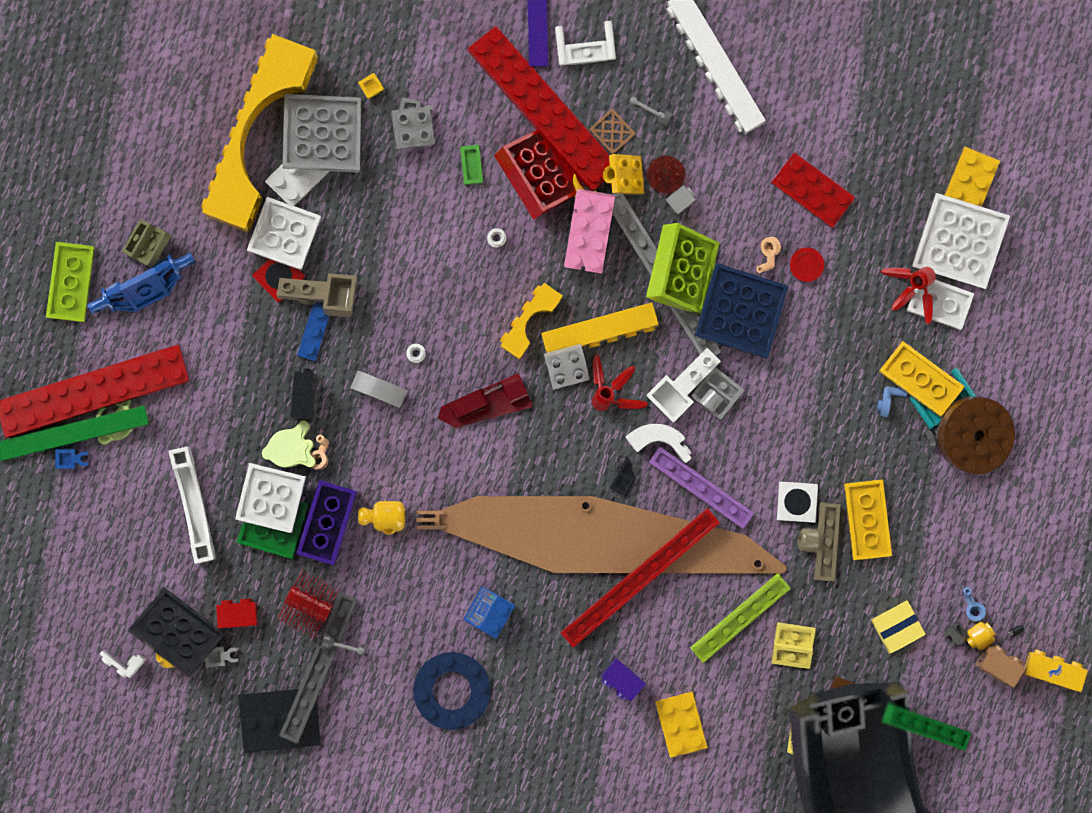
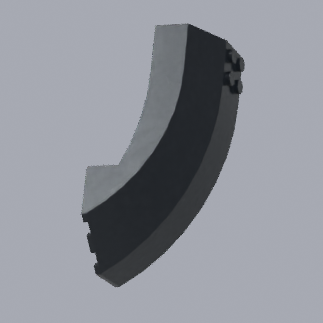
(849, 756)

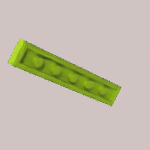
(740, 618)

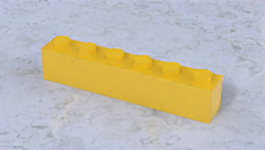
(602, 328)

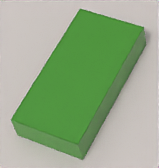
(471, 164)

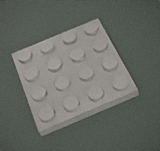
(321, 133)

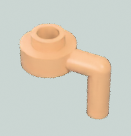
(770, 252)
(320, 453)

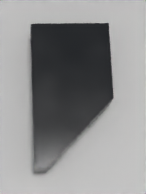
(624, 478)

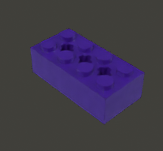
(316, 528)

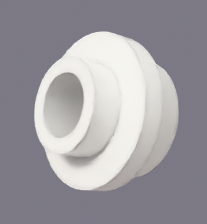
(492, 233)
(420, 348)

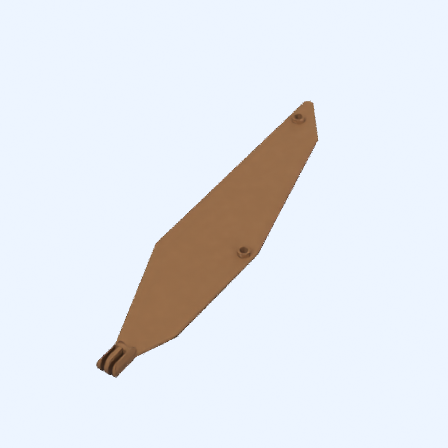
(601, 539)

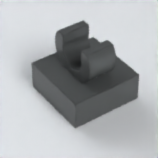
(957, 633)

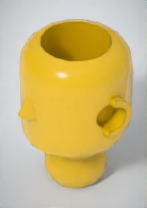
(385, 516)

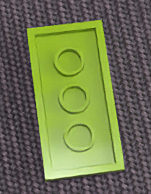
(70, 282)

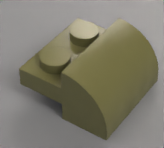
(146, 243)

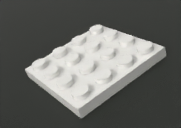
(961, 240)

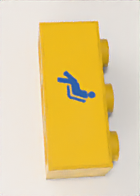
(1055, 670)

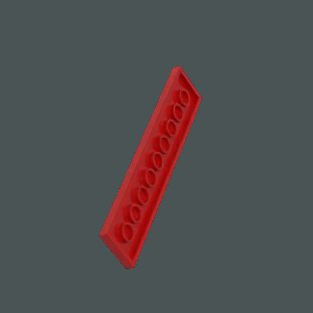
(541, 107)
(92, 391)

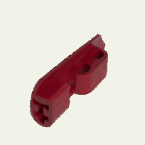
(487, 403)

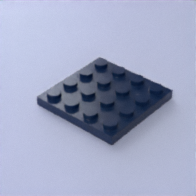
(741, 310)

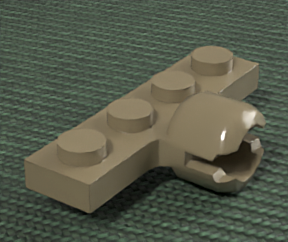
(823, 541)

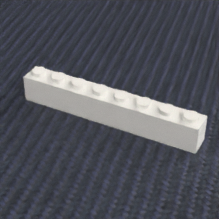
(716, 63)

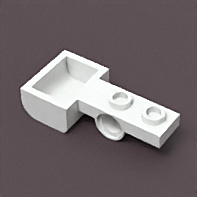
(672, 396)

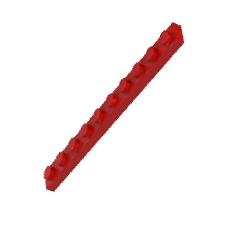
(640, 577)

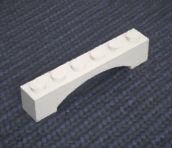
(193, 505)

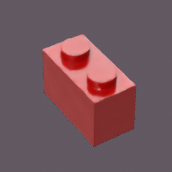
(237, 614)

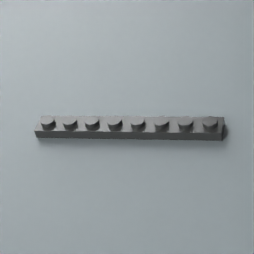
(318, 669)

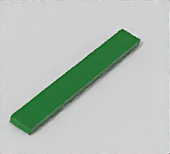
(73, 433)

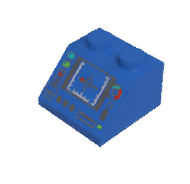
(489, 612)

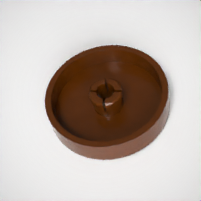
(993, 429)

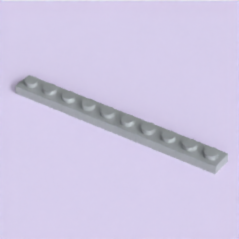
(647, 252)

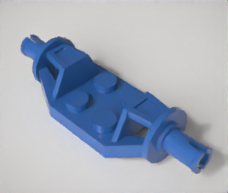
(143, 288)

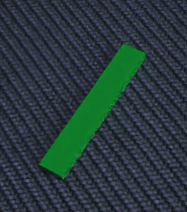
(926, 727)

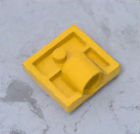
(625, 174)

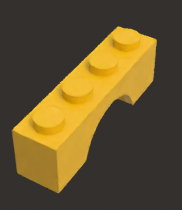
(544, 300)

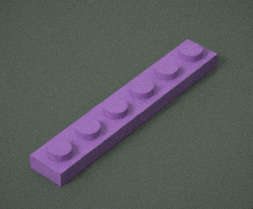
(701, 487)

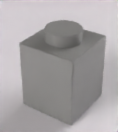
(680, 200)

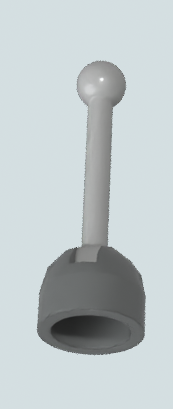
(663, 116)
(326, 642)

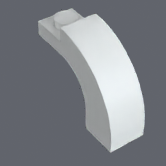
(662, 433)

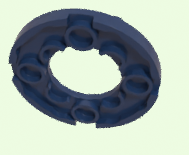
(432, 710)

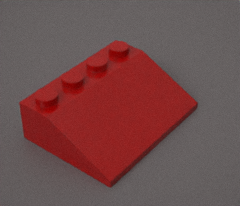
(537, 173)

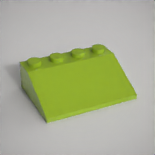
(682, 268)

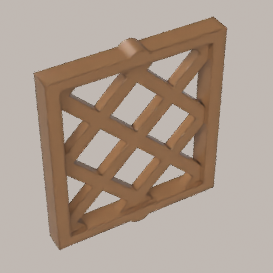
(622, 142)

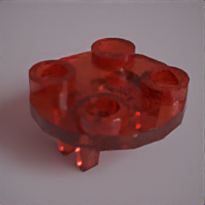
(674, 170)

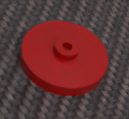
(806, 264)

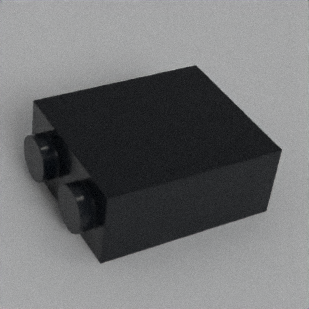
(303, 394)

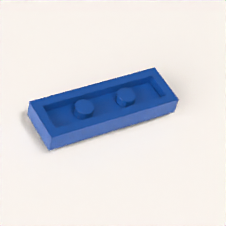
(313, 332)

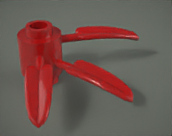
(919, 280)
(605, 396)

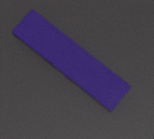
(537, 33)

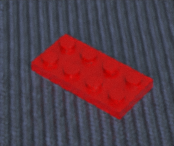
(813, 190)

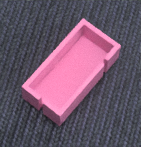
(589, 230)

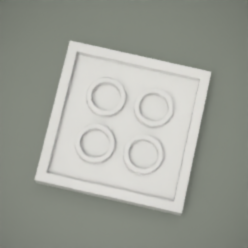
(284, 233)
(270, 498)

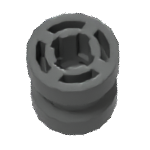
(932, 437)

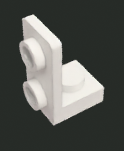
(134, 664)

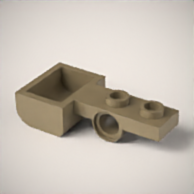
(335, 294)

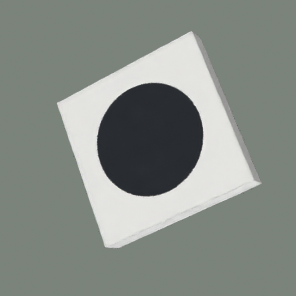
(797, 502)

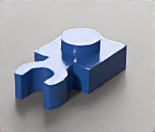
(67, 459)

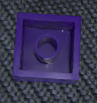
(622, 679)

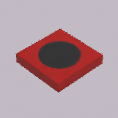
(269, 275)

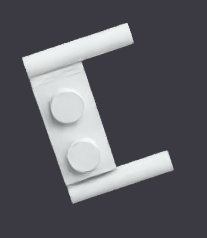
(586, 52)

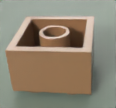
(1001, 667)

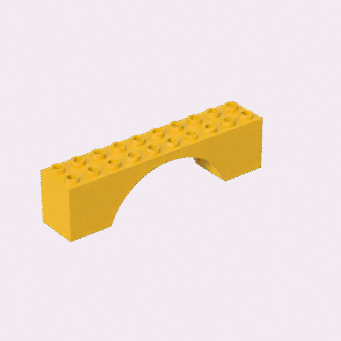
(281, 71)

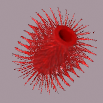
(307, 604)

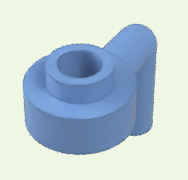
(884, 405)
(972, 605)

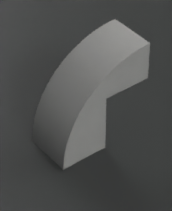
(378, 389)

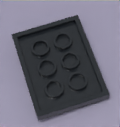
(176, 632)
(265, 716)

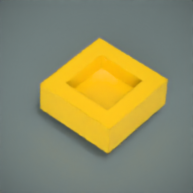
(371, 86)

